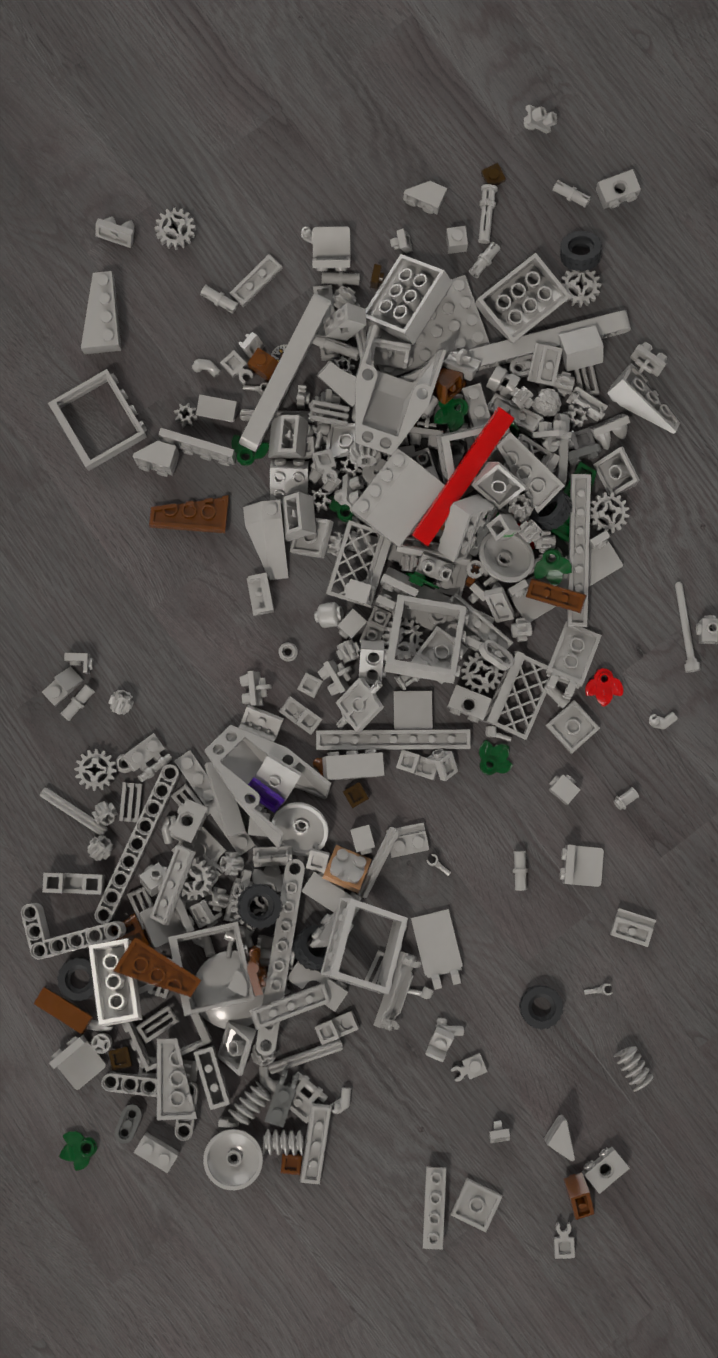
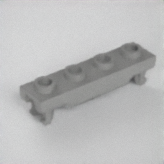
(393, 1002)
(434, 1208)

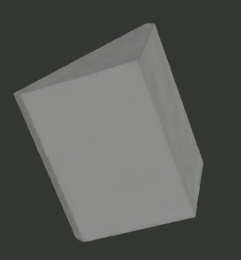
(581, 348)
(616, 472)
(498, 484)
(236, 1046)
(559, 1138)

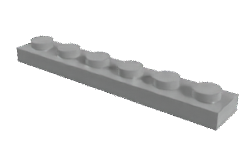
(200, 783)

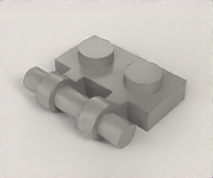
(142, 753)
(301, 1103)

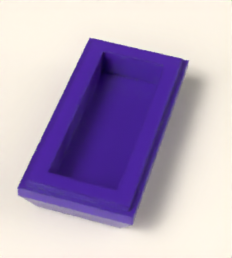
(267, 796)

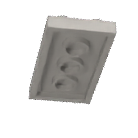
(193, 445)

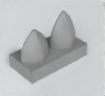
(110, 231)
(602, 430)
(499, 603)

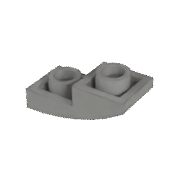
(375, 626)

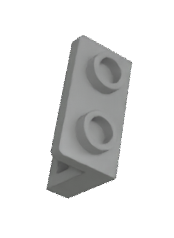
(397, 581)
(261, 723)

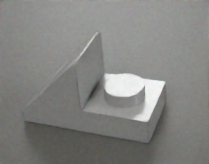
(62, 686)

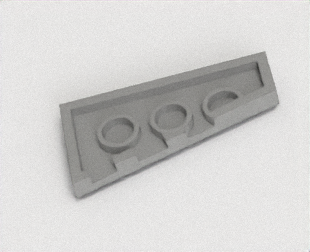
(340, 439)
(173, 1091)

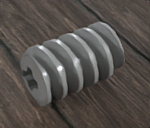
(635, 1067)
(251, 1104)
(283, 1142)

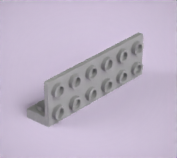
(602, 563)
(388, 601)

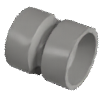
(497, 379)

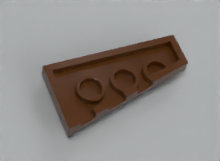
(201, 516)
(153, 968)

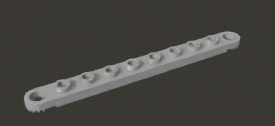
(281, 949)

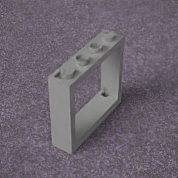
(83, 389)
(444, 448)
(421, 670)
(339, 938)
(242, 952)
(137, 1043)

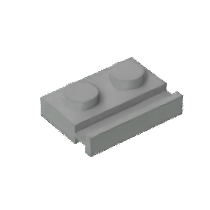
(544, 364)
(456, 581)
(410, 840)
(632, 927)

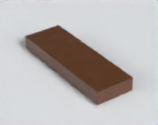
(556, 596)
(63, 1010)

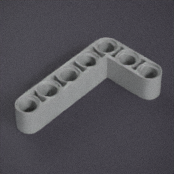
(68, 940)
(140, 1089)

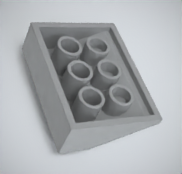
(408, 298)
(522, 298)
(397, 498)

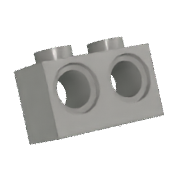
(371, 662)

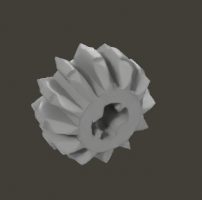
(363, 456)

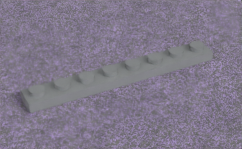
(579, 544)
(392, 739)

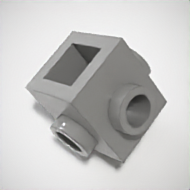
(702, 629)
(153, 878)

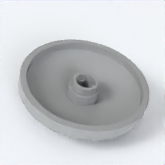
(216, 977)

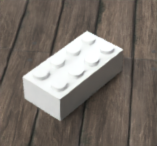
(114, 993)

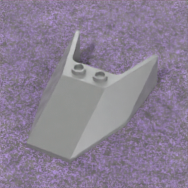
(389, 405)
(238, 758)

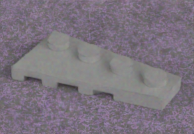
(540, 481)

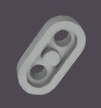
(523, 362)
(496, 655)

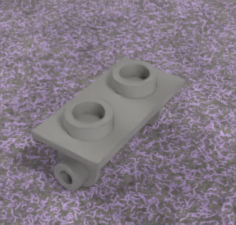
(594, 407)
(272, 856)

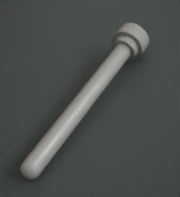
(691, 663)

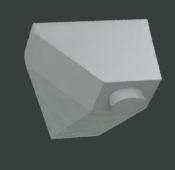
(634, 395)
(266, 531)

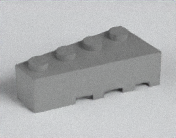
(101, 322)

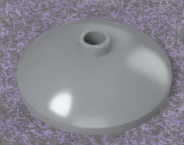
(515, 554)
(301, 837)
(230, 1173)

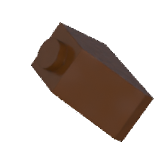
(262, 364)
(448, 384)
(579, 1196)

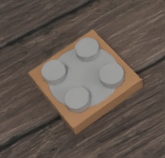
(347, 869)

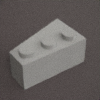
(462, 525)

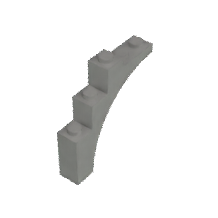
(344, 383)

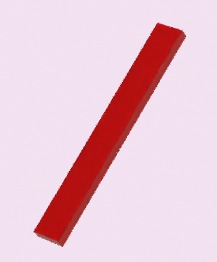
(463, 476)

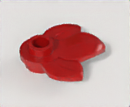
(604, 689)

